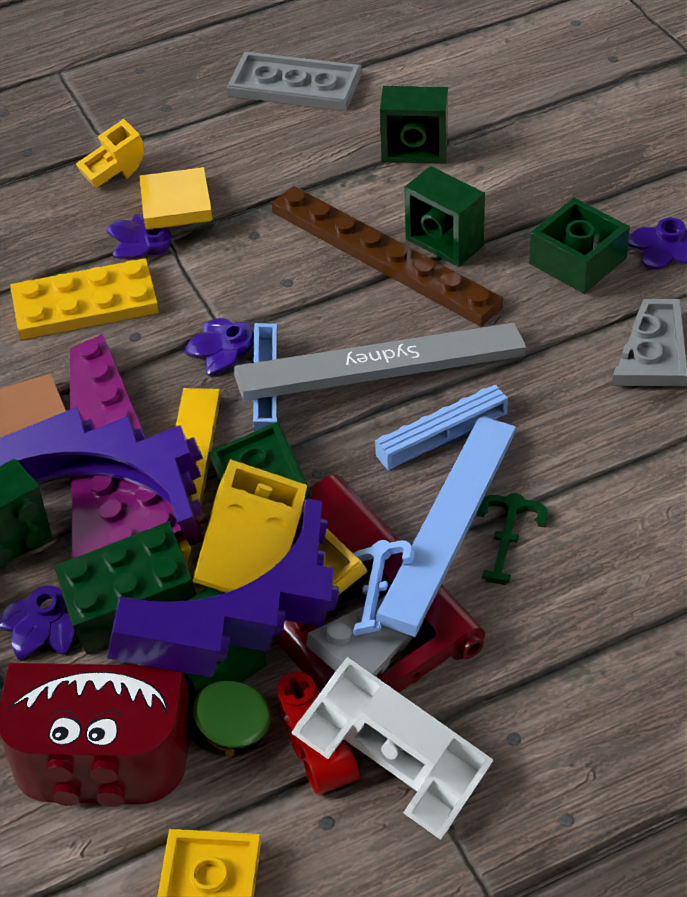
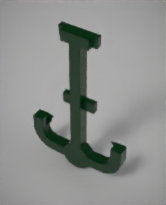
(514, 504)

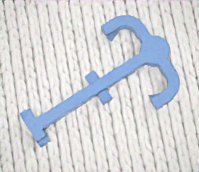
(379, 552)

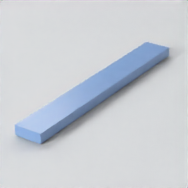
(445, 527)

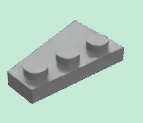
(655, 347)
(370, 650)

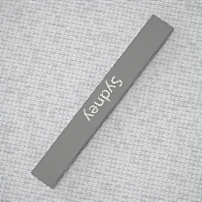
(378, 361)

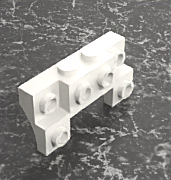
(398, 738)

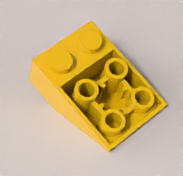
(248, 526)

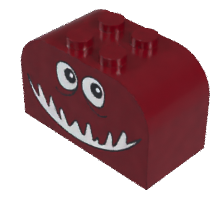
(95, 731)

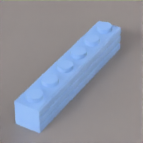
(264, 349)
(439, 427)

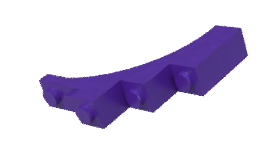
(74, 447)
(198, 632)

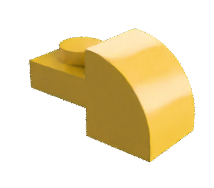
(120, 152)

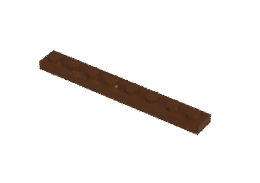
(388, 256)

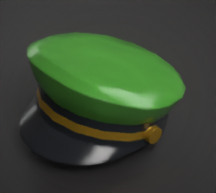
(230, 718)

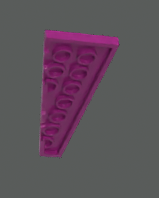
(101, 505)

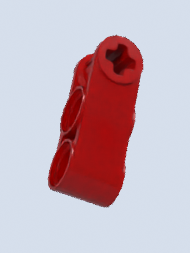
(296, 694)

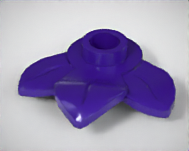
(136, 240)
(661, 243)
(221, 343)
(36, 626)

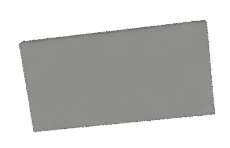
(294, 81)

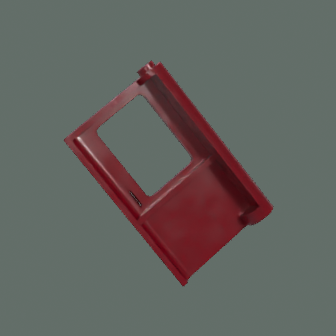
(359, 529)

